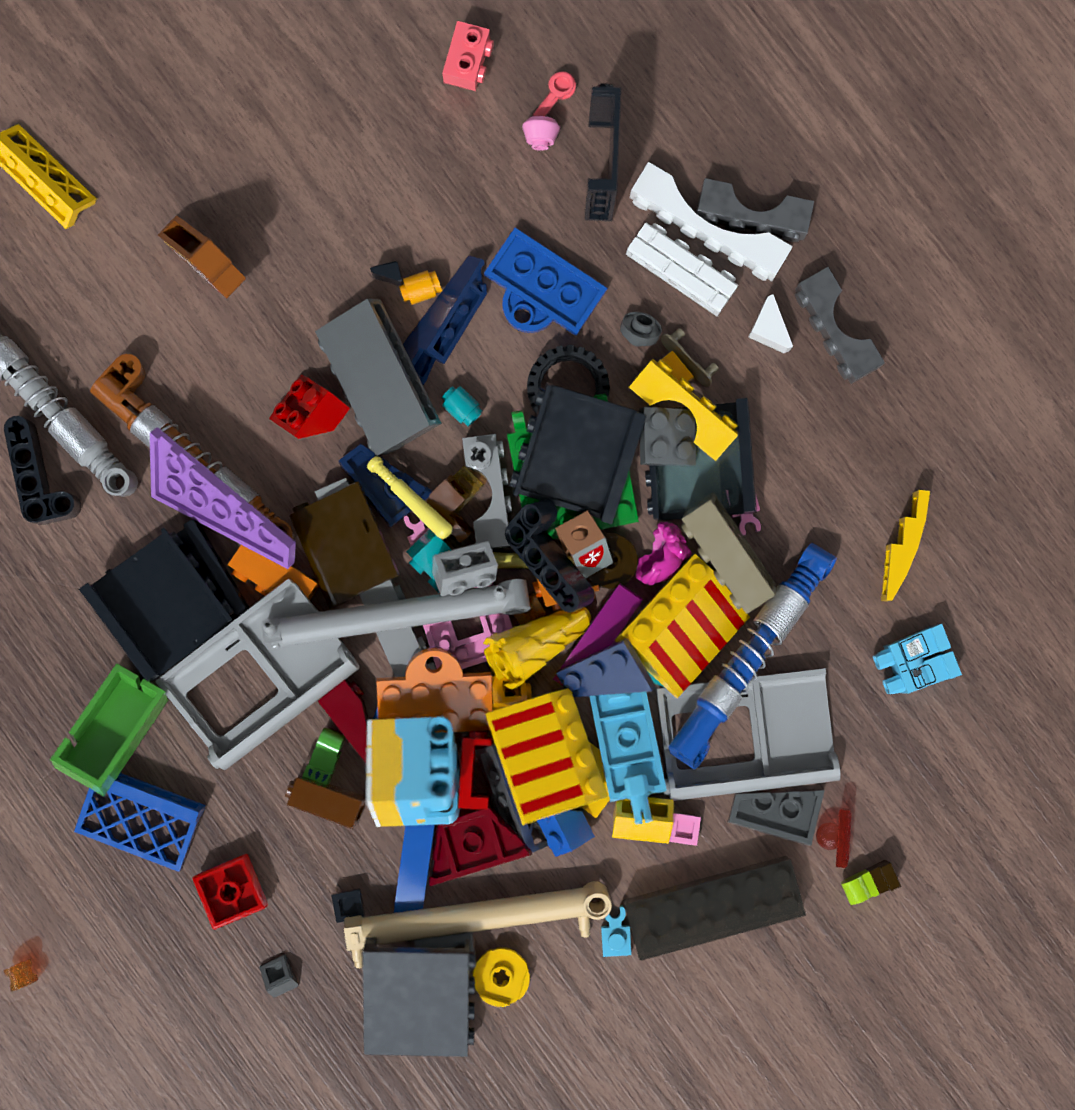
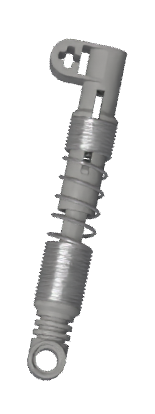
(66, 424)

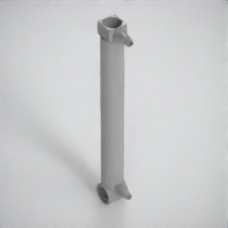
(507, 598)

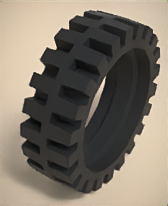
(562, 354)

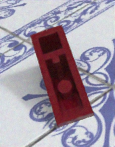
(348, 713)

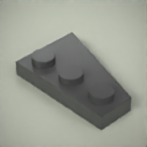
(779, 814)

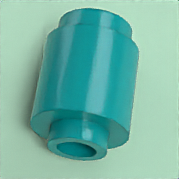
(461, 405)

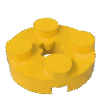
(515, 968)

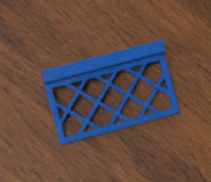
(153, 798)

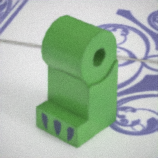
(325, 756)

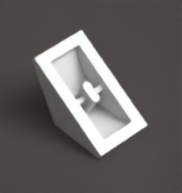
(770, 327)

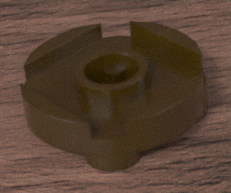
(623, 568)

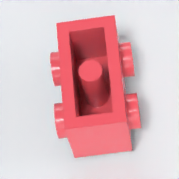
(467, 56)

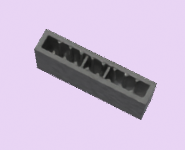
(377, 377)

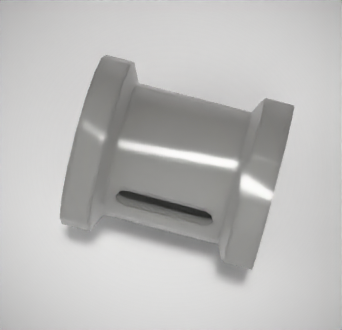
(480, 447)

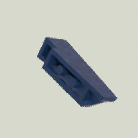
(446, 318)

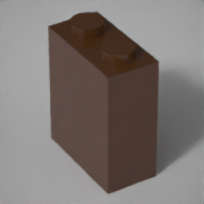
(326, 801)

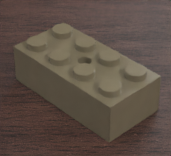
(729, 553)

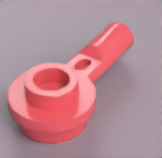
(561, 87)

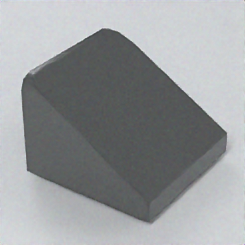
(278, 976)

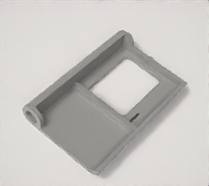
(298, 671)
(788, 738)

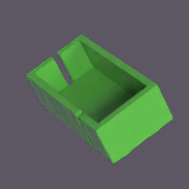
(109, 729)

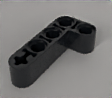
(34, 468)
(545, 559)

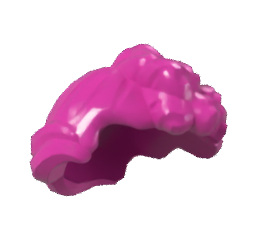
(667, 555)

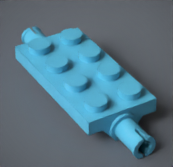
(628, 750)

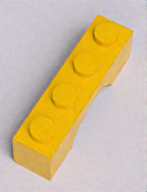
(658, 384)

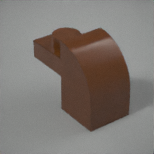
(445, 501)

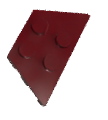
(473, 845)

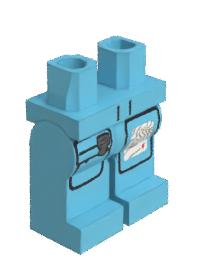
(907, 661)

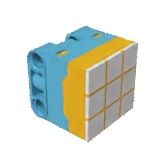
(412, 772)

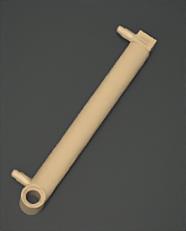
(478, 917)

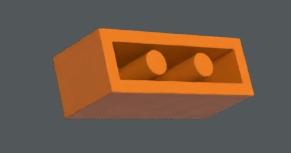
(267, 573)

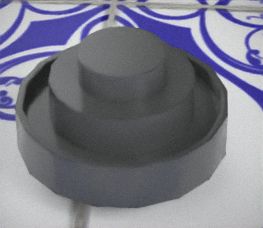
(640, 329)

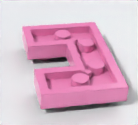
(468, 650)

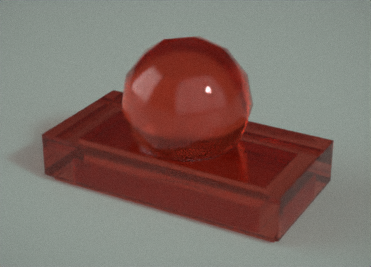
(834, 836)

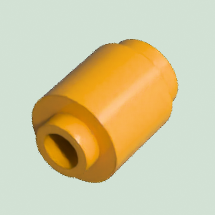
(420, 287)

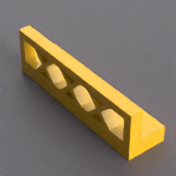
(36, 180)

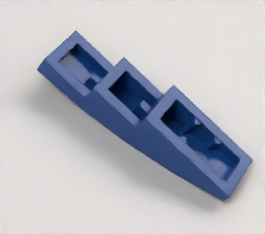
(414, 868)

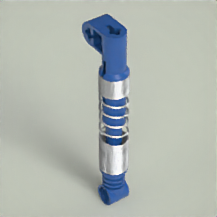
(773, 622)

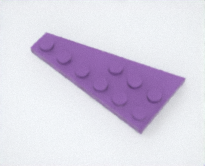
(199, 494)

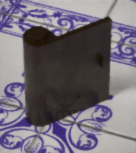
(343, 544)

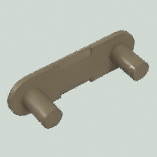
(671, 343)

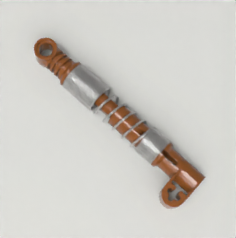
(119, 397)

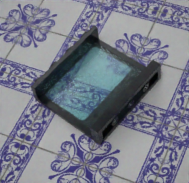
(681, 487)

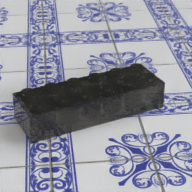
(714, 907)

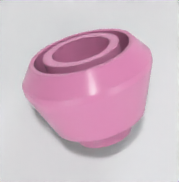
(540, 131)

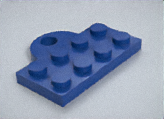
(542, 285)

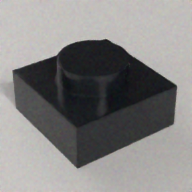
(348, 904)

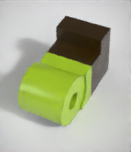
(870, 882)

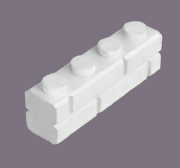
(681, 268)

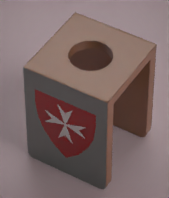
(585, 544)

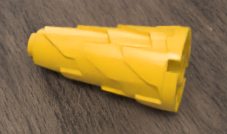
(528, 647)

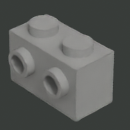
(464, 569)

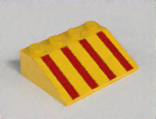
(684, 626)
(546, 755)

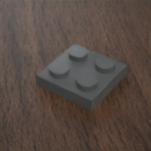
(668, 437)

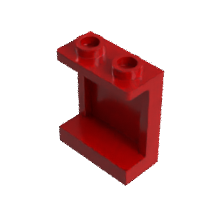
(467, 798)

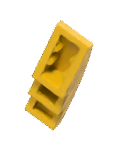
(901, 555)

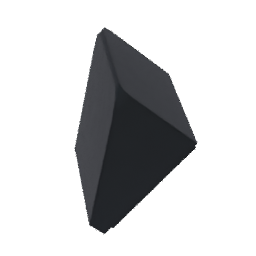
(387, 273)

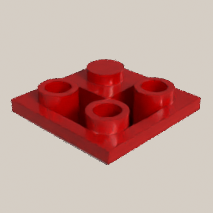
(308, 409)

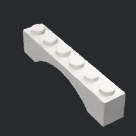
(758, 252)

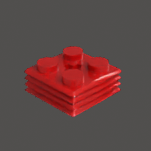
(225, 909)

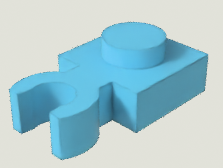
(616, 937)

